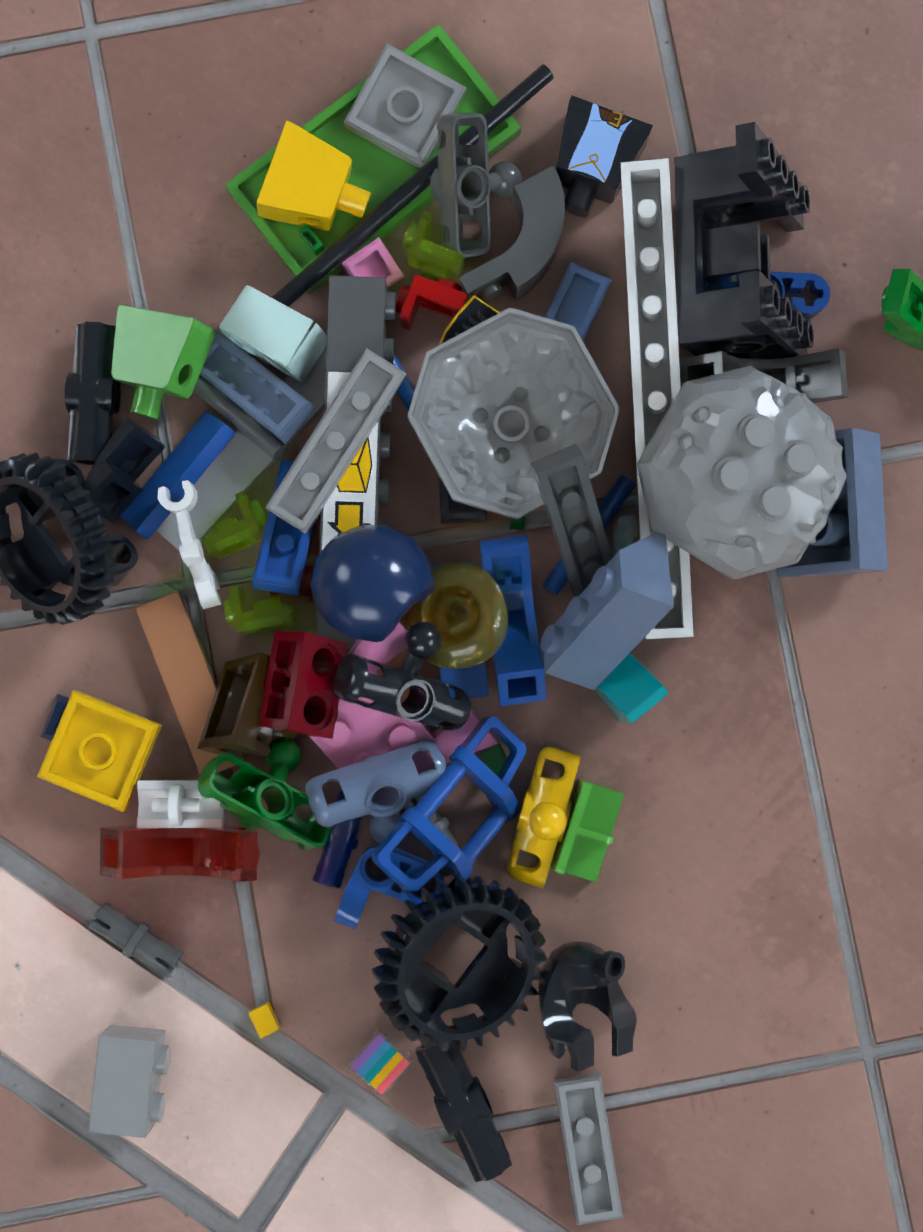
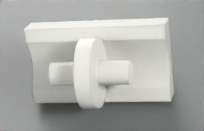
(176, 805)

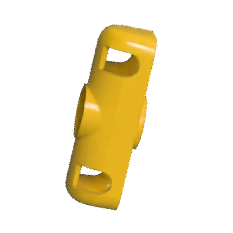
(543, 817)

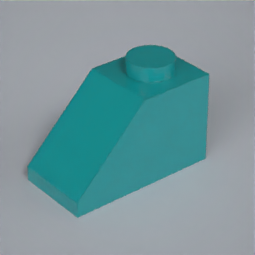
(630, 690)

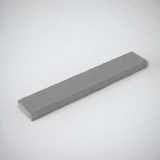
(241, 465)

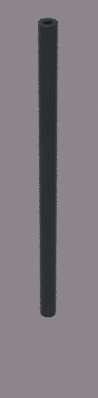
(407, 192)

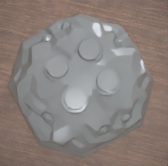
(505, 400)
(741, 472)

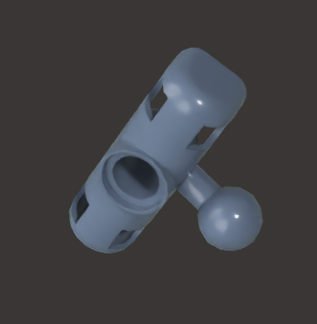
(376, 787)

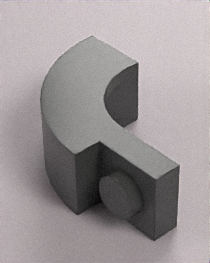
(541, 214)

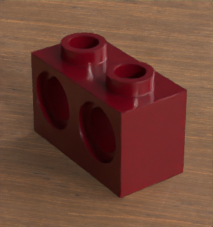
(300, 683)

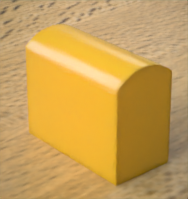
(264, 1020)

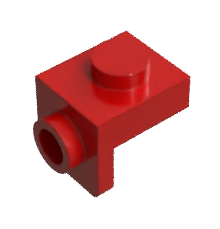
(437, 296)

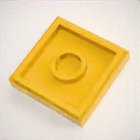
(99, 750)

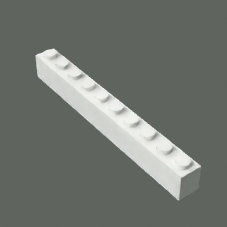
(654, 345)

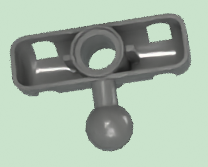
(464, 183)

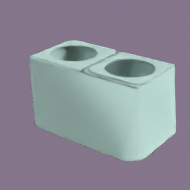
(274, 333)

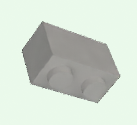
(128, 1081)

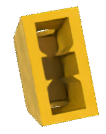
(309, 182)

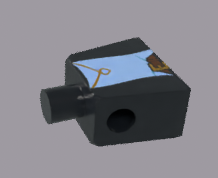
(592, 153)

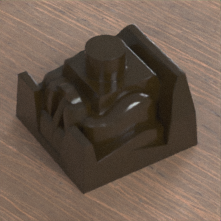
(236, 710)

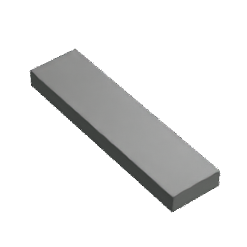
(336, 441)

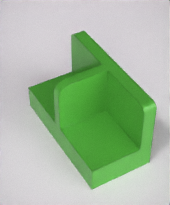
(587, 831)

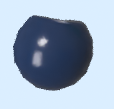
(370, 581)

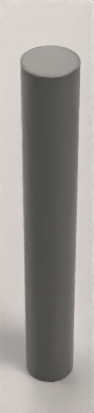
(239, 419)

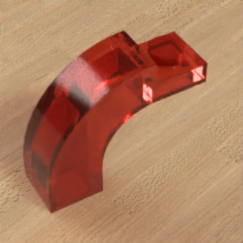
(151, 852)

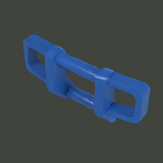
(417, 821)

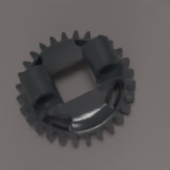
(35, 562)
(419, 993)

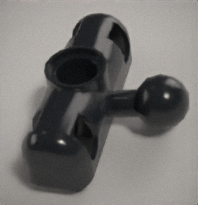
(427, 698)

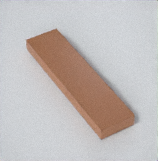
(182, 668)

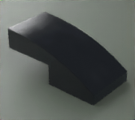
(118, 466)

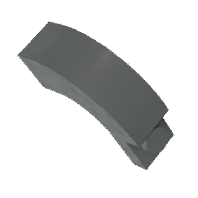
(817, 374)

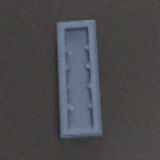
(255, 389)

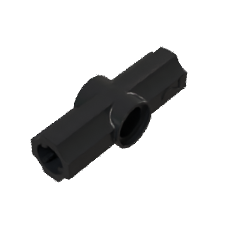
(91, 392)
(465, 1111)

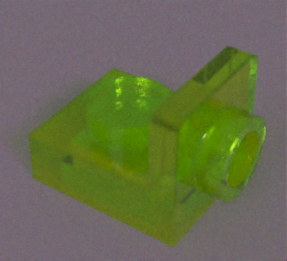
(232, 535)
(266, 615)

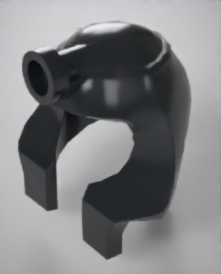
(587, 975)

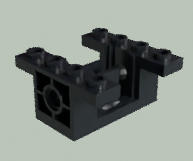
(720, 246)

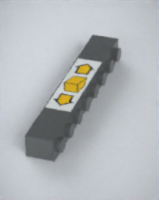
(356, 322)

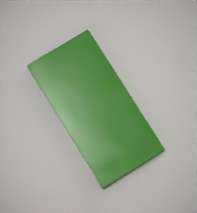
(371, 165)

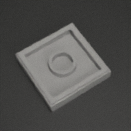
(402, 106)

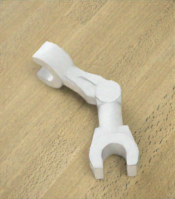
(190, 547)

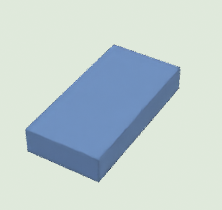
(578, 298)

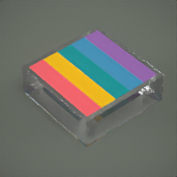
(380, 1062)

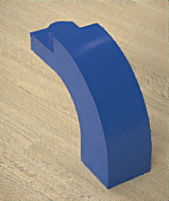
(519, 658)

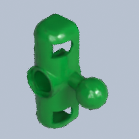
(248, 784)

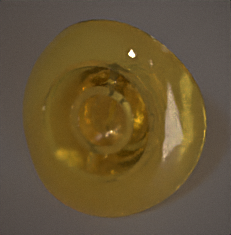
(467, 613)

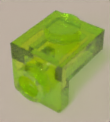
(430, 257)

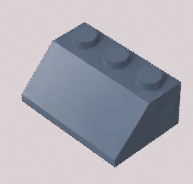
(855, 526)
(610, 614)

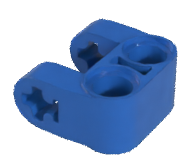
(363, 881)

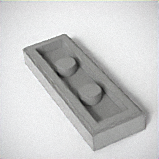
(588, 1148)

